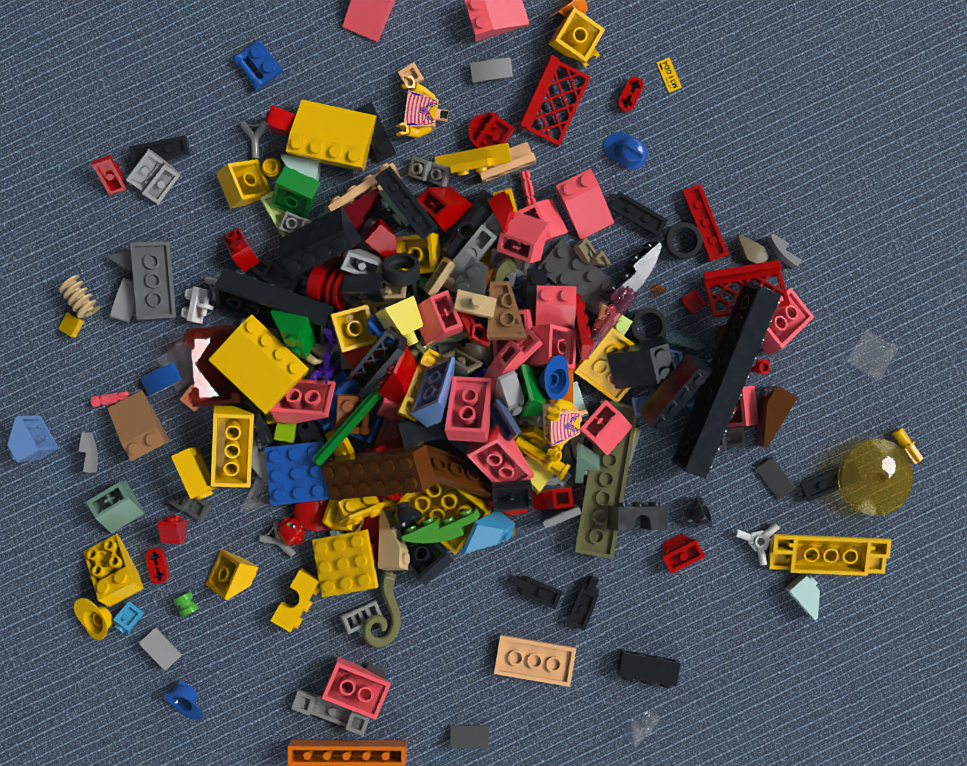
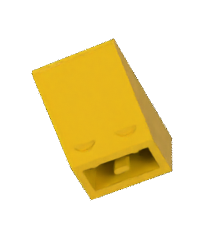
(112, 571)

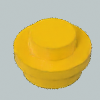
(271, 167)

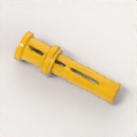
(537, 454)

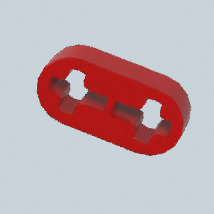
(634, 96)
(153, 566)

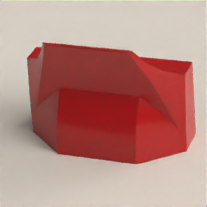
(681, 552)

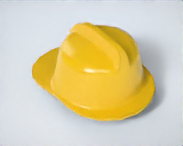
(93, 617)

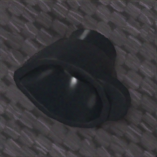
(698, 513)
(405, 516)

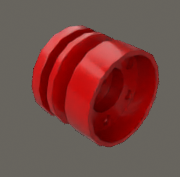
(326, 285)

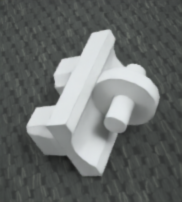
(198, 305)

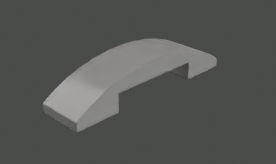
(313, 704)

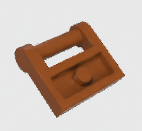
(344, 408)

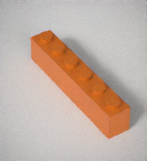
(347, 753)

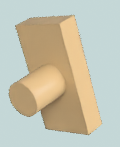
(440, 277)
(475, 304)

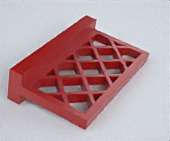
(539, 93)
(739, 275)

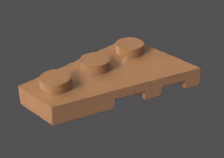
(506, 320)

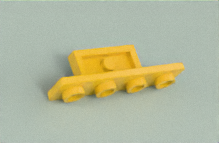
(475, 159)

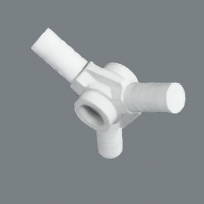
(759, 540)

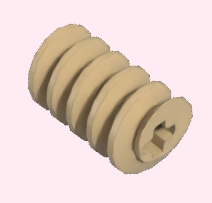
(78, 298)

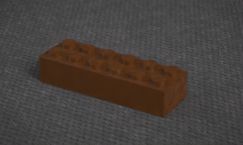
(378, 473)

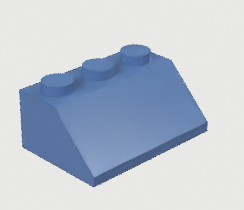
(434, 392)
(30, 439)

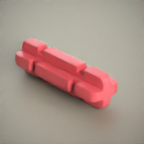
(527, 187)
(108, 399)

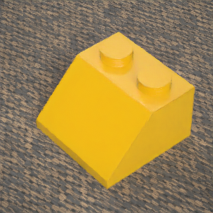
(243, 182)
(425, 251)

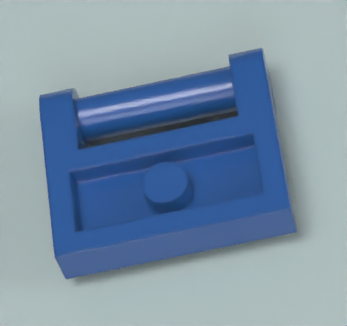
(262, 60)

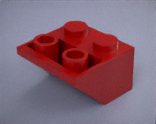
(444, 205)
(398, 377)

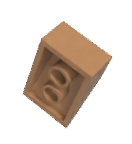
(137, 425)

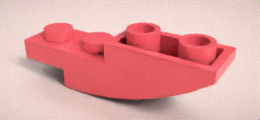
(512, 356)

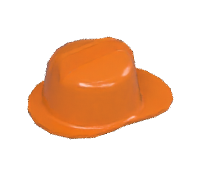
(581, 5)

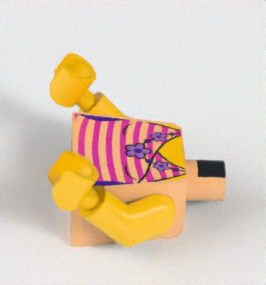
(420, 111)
(561, 424)

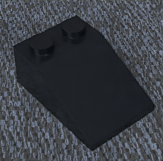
(641, 363)
(426, 559)

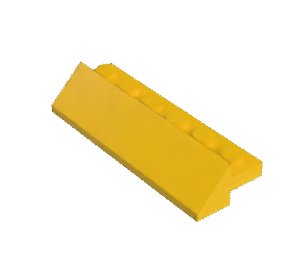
(828, 554)

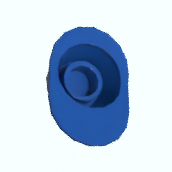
(625, 150)
(555, 378)
(184, 698)

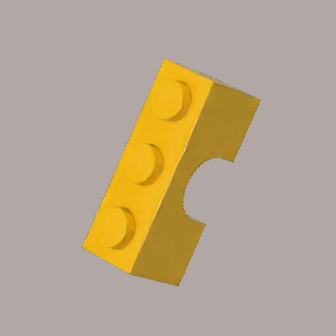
(289, 615)

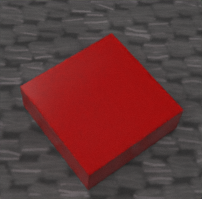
(693, 302)

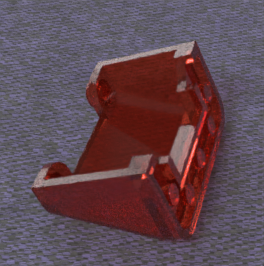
(209, 383)

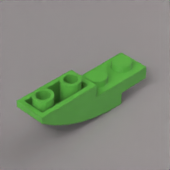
(435, 531)

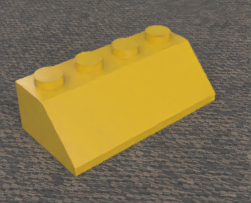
(231, 447)

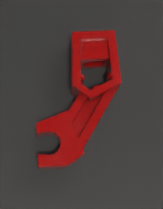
(470, 325)

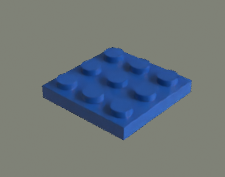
(294, 475)

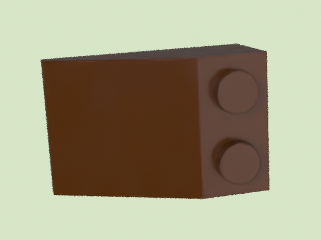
(772, 411)

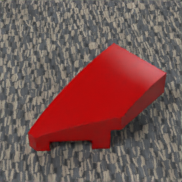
(502, 209)

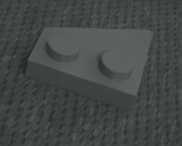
(472, 278)

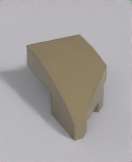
(752, 251)
(588, 254)

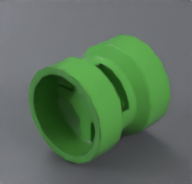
(186, 604)

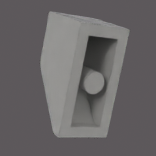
(361, 262)
(510, 391)

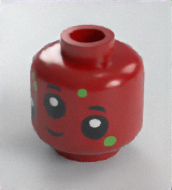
(291, 531)

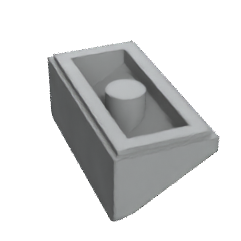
(160, 649)

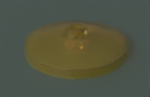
(875, 476)

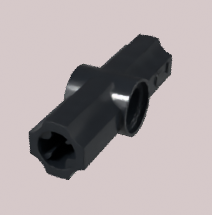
(457, 240)

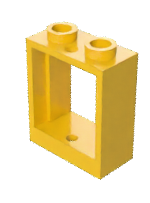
(194, 473)

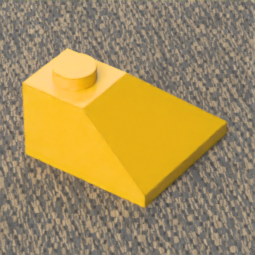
(576, 36)
(351, 328)
(231, 575)

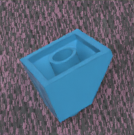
(489, 532)

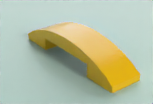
(427, 359)

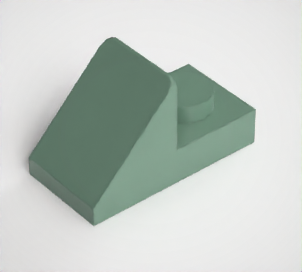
(585, 460)

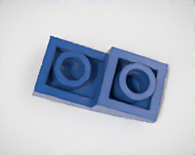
(161, 379)

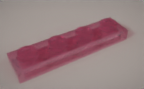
(612, 315)

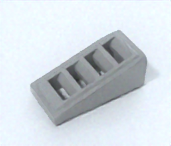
(343, 617)

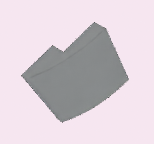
(153, 176)

